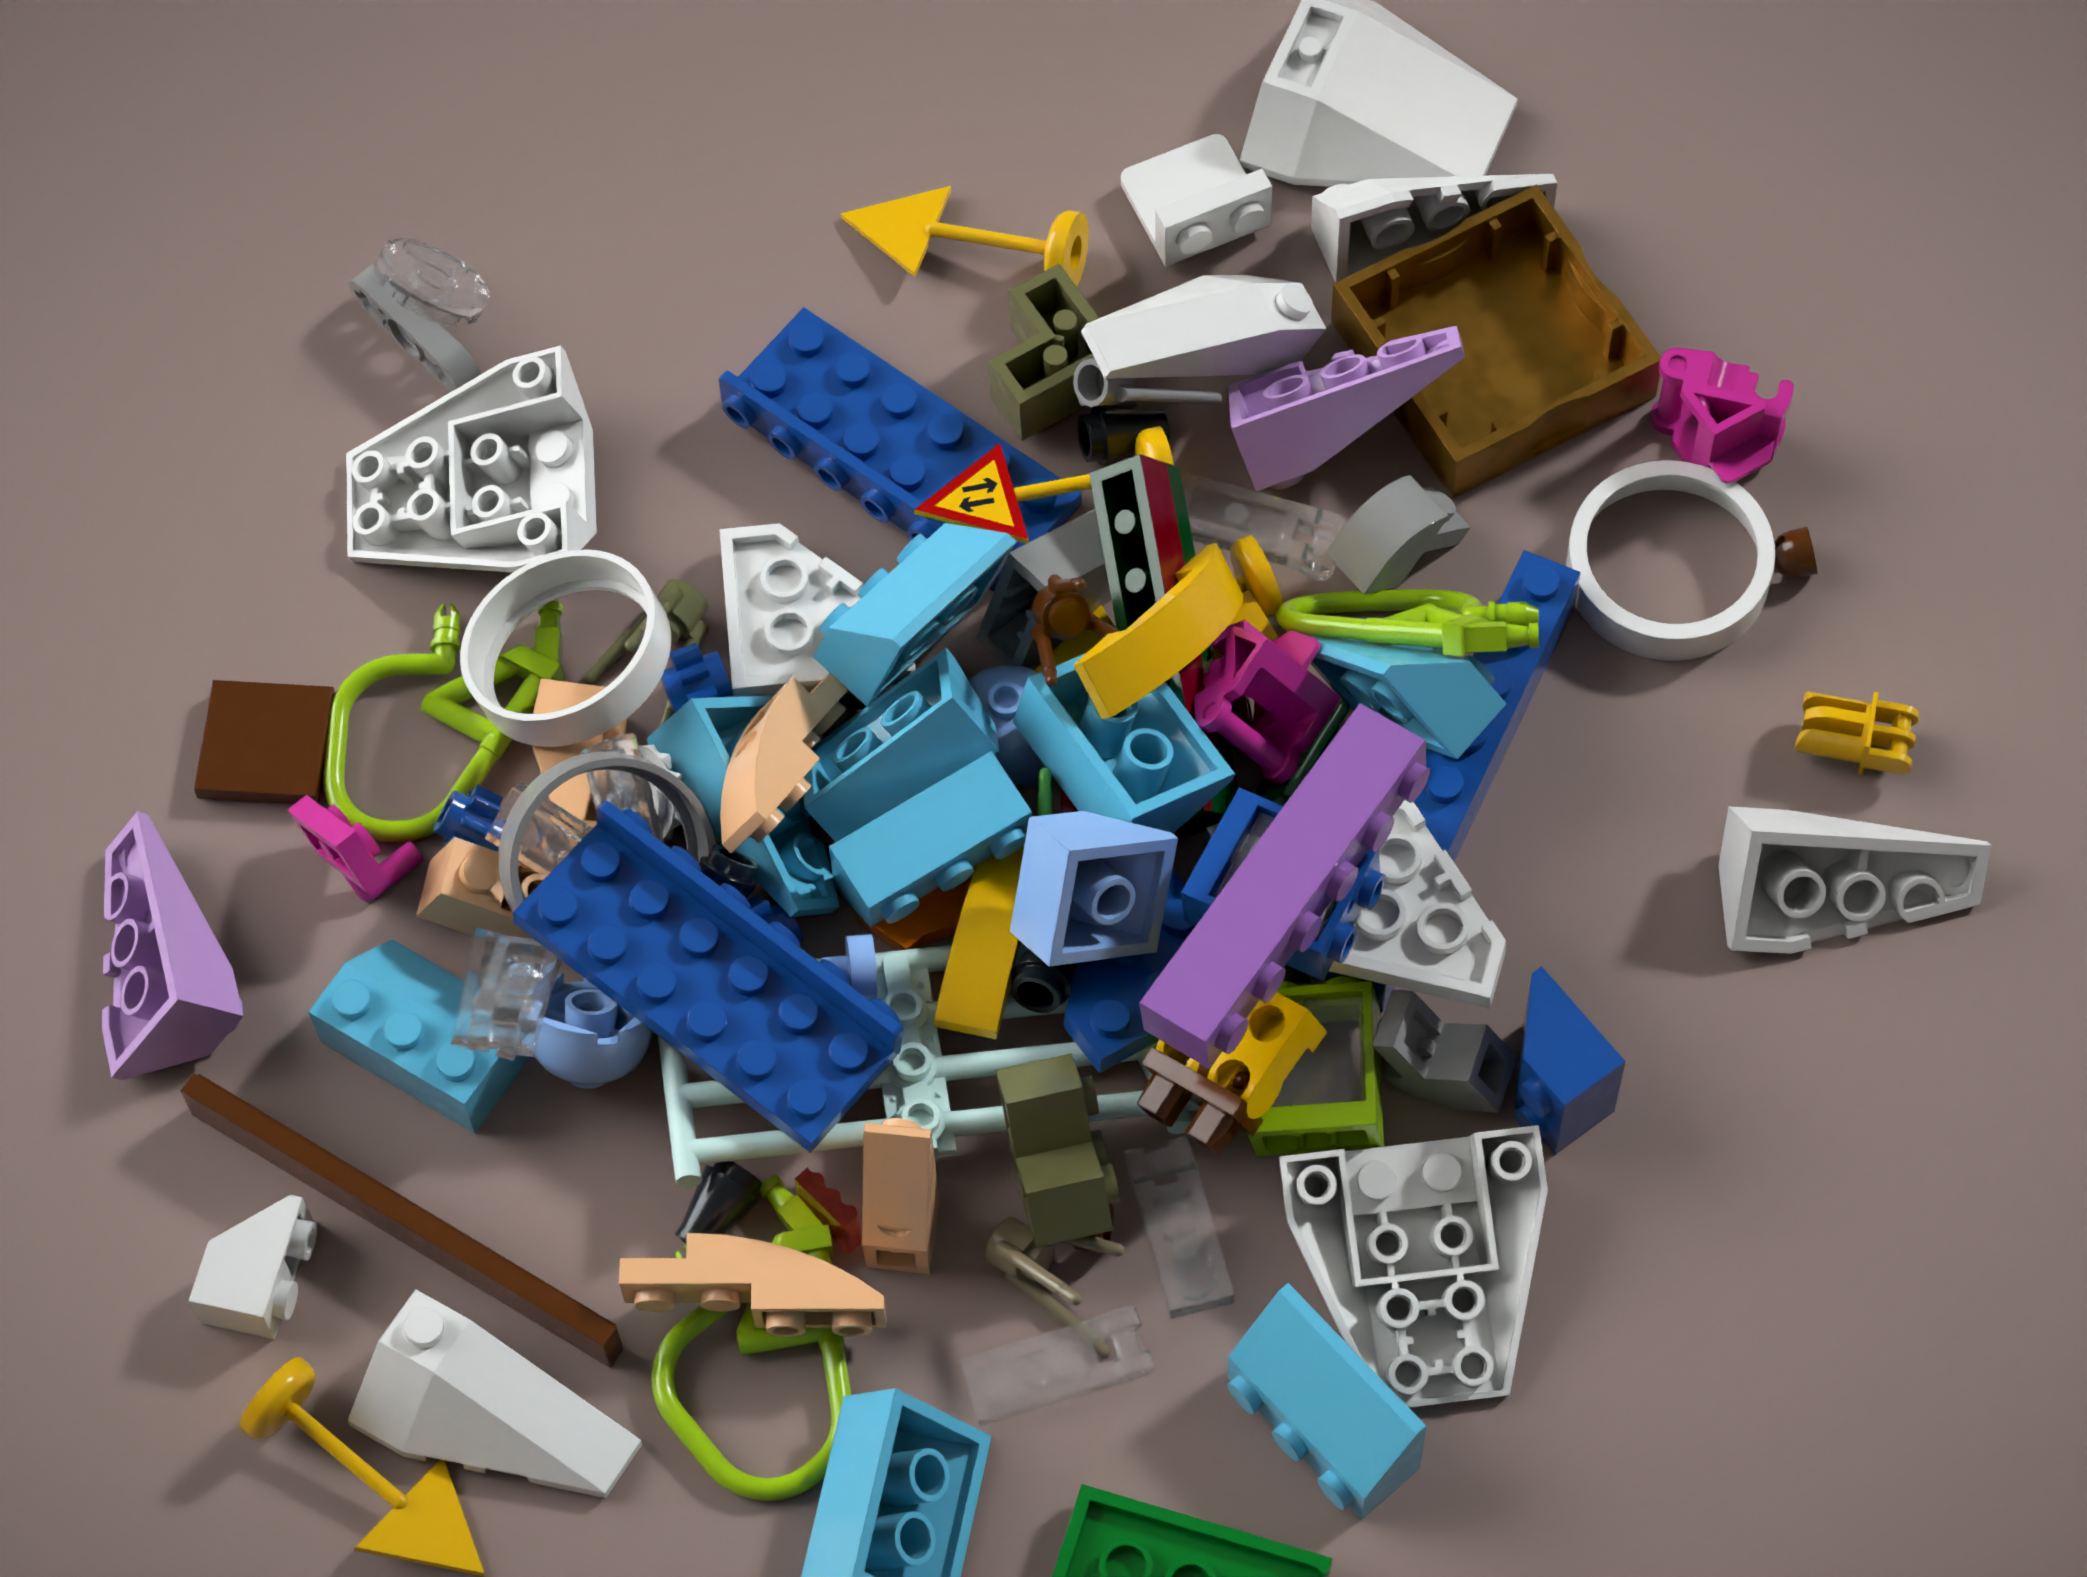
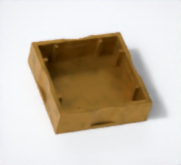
(1537, 334)

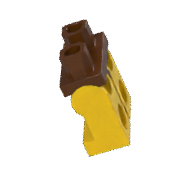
(1239, 1083)

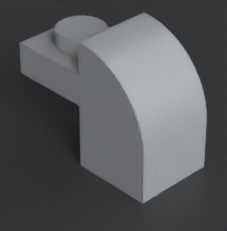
(1393, 532)
(1440, 1061)

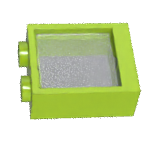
(1337, 1090)

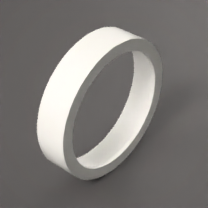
(523, 594)
(1658, 639)

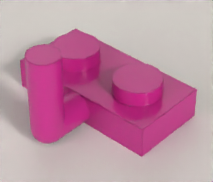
(352, 849)

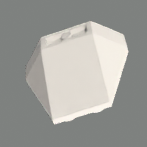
(1370, 100)
(479, 474)
(1425, 1255)

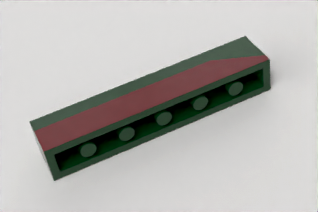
(1143, 546)

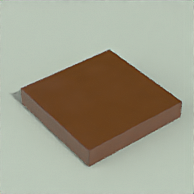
(263, 742)

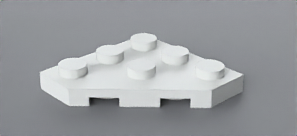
(776, 605)
(1426, 923)

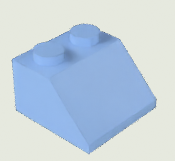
(1091, 887)

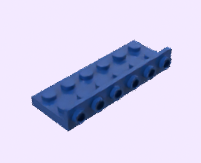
(872, 428)
(712, 976)

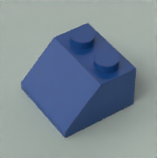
(1565, 1067)

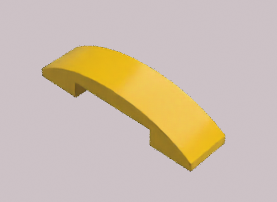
(1165, 637)
(982, 952)

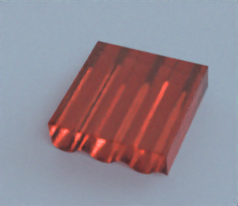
(829, 1209)

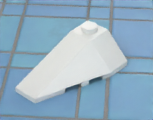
(1821, 877)

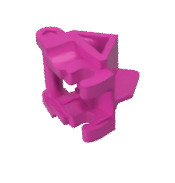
(1717, 413)
(1286, 696)

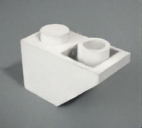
(252, 1270)

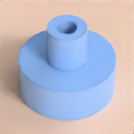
(859, 964)

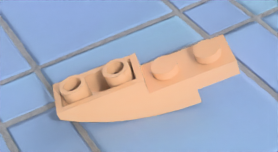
(774, 758)
(781, 1283)

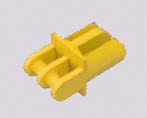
(1846, 729)

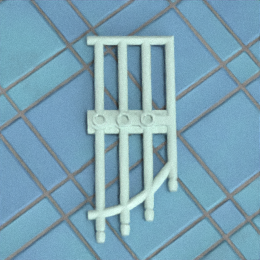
(910, 1085)

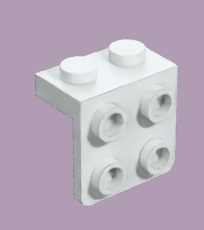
(1197, 198)

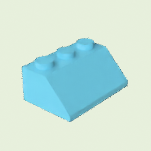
(910, 607)
(1415, 687)
(898, 747)
(1135, 767)
(930, 841)
(398, 1022)
(1325, 1404)
(896, 1491)

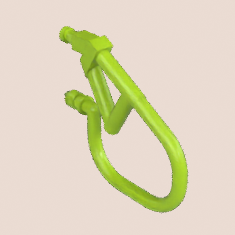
(1431, 619)
(445, 707)
(807, 1236)

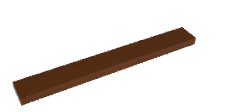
(403, 1220)

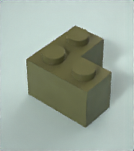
(1036, 377)
(1054, 1153)

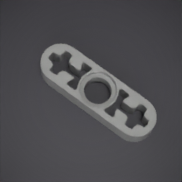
(421, 338)

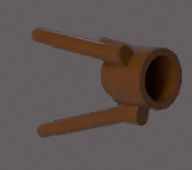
(1064, 616)

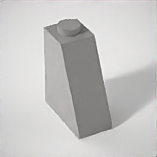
(1066, 551)

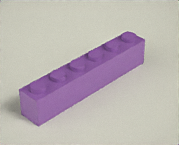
(1285, 887)

